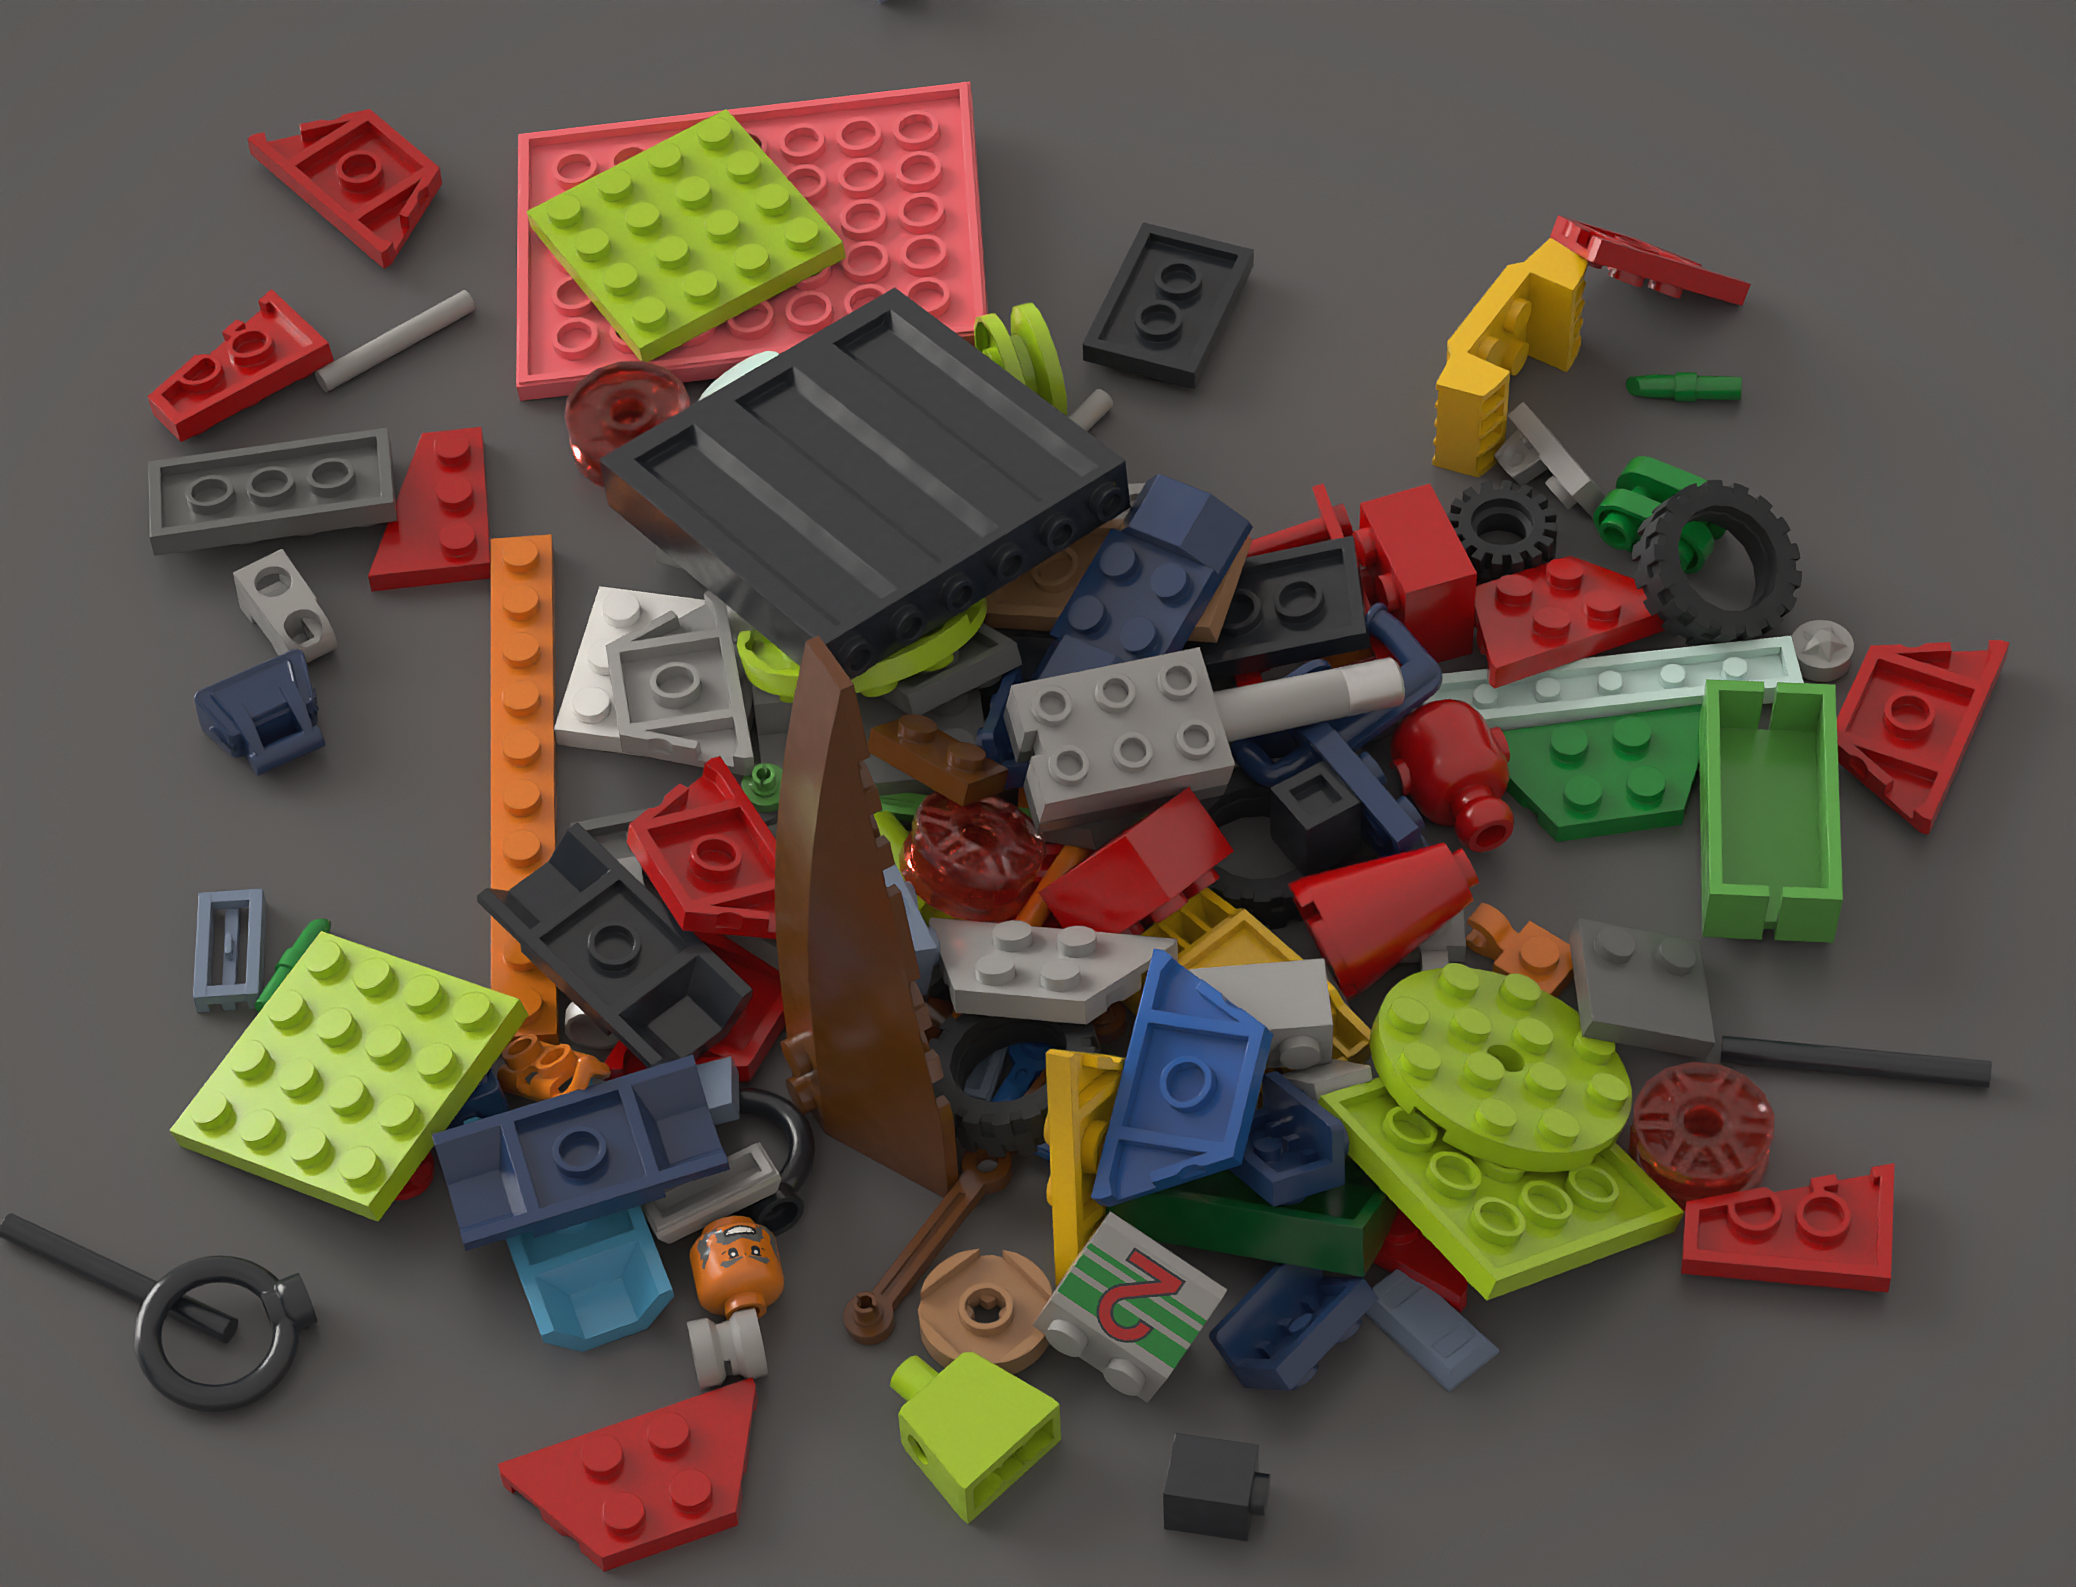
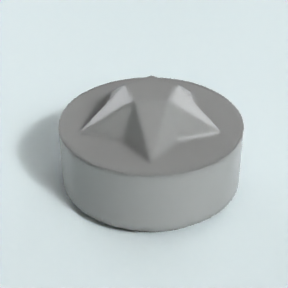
(1823, 650)

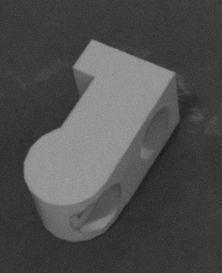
(285, 609)

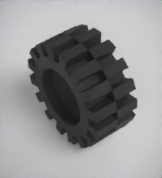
(1509, 512)

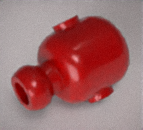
(1455, 771)

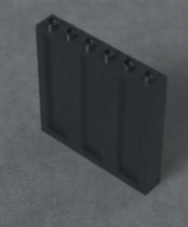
(865, 484)

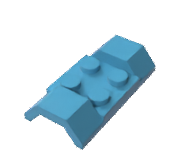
(592, 1279)

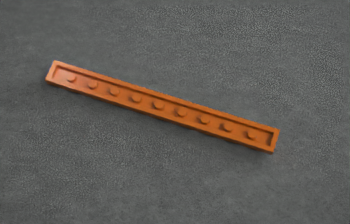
(523, 756)

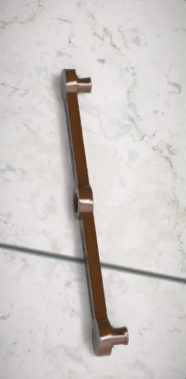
(871, 1315)

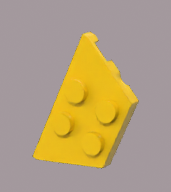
(1078, 1117)

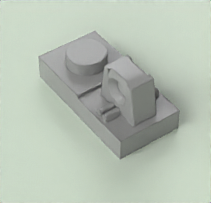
(1535, 450)

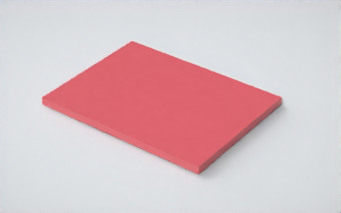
(878, 167)

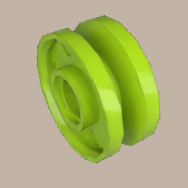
(1026, 353)

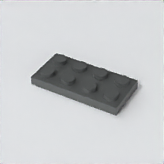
(271, 491)

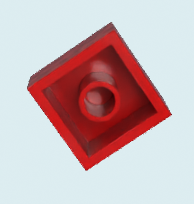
(1418, 569)
(1142, 871)

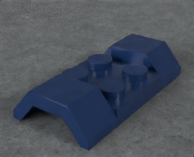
(1147, 580)
(580, 1154)

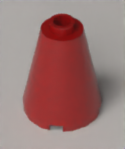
(1382, 910)

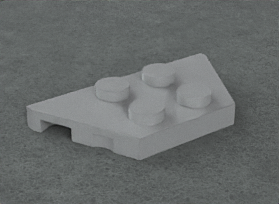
(681, 690)
(1041, 970)

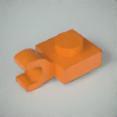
(1528, 953)

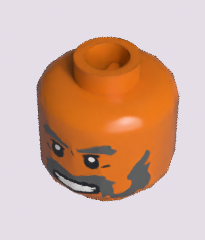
(736, 1267)

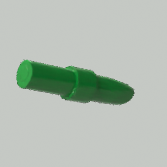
(1685, 386)
(291, 957)

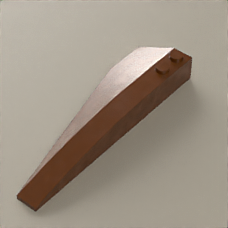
(849, 946)

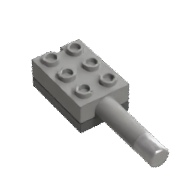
(1153, 726)

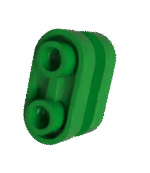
(1638, 492)

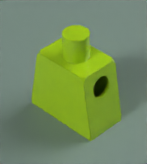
(973, 1427)

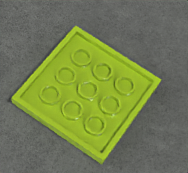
(685, 235)
(349, 1074)
(1495, 1220)

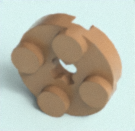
(986, 1280)

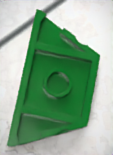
(1607, 772)

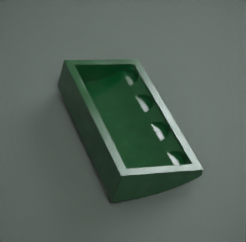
(1221, 1213)

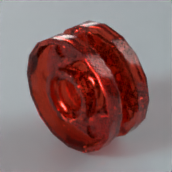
(616, 407)
(973, 857)
(1706, 1103)

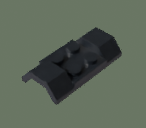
(620, 953)

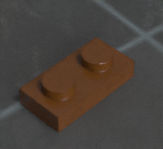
(937, 759)

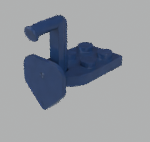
(1386, 823)

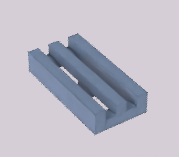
(230, 991)

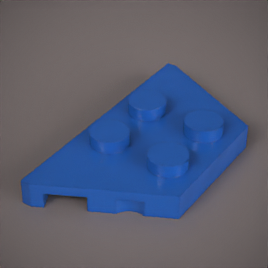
(1182, 1088)

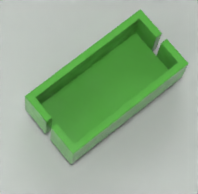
(1770, 812)

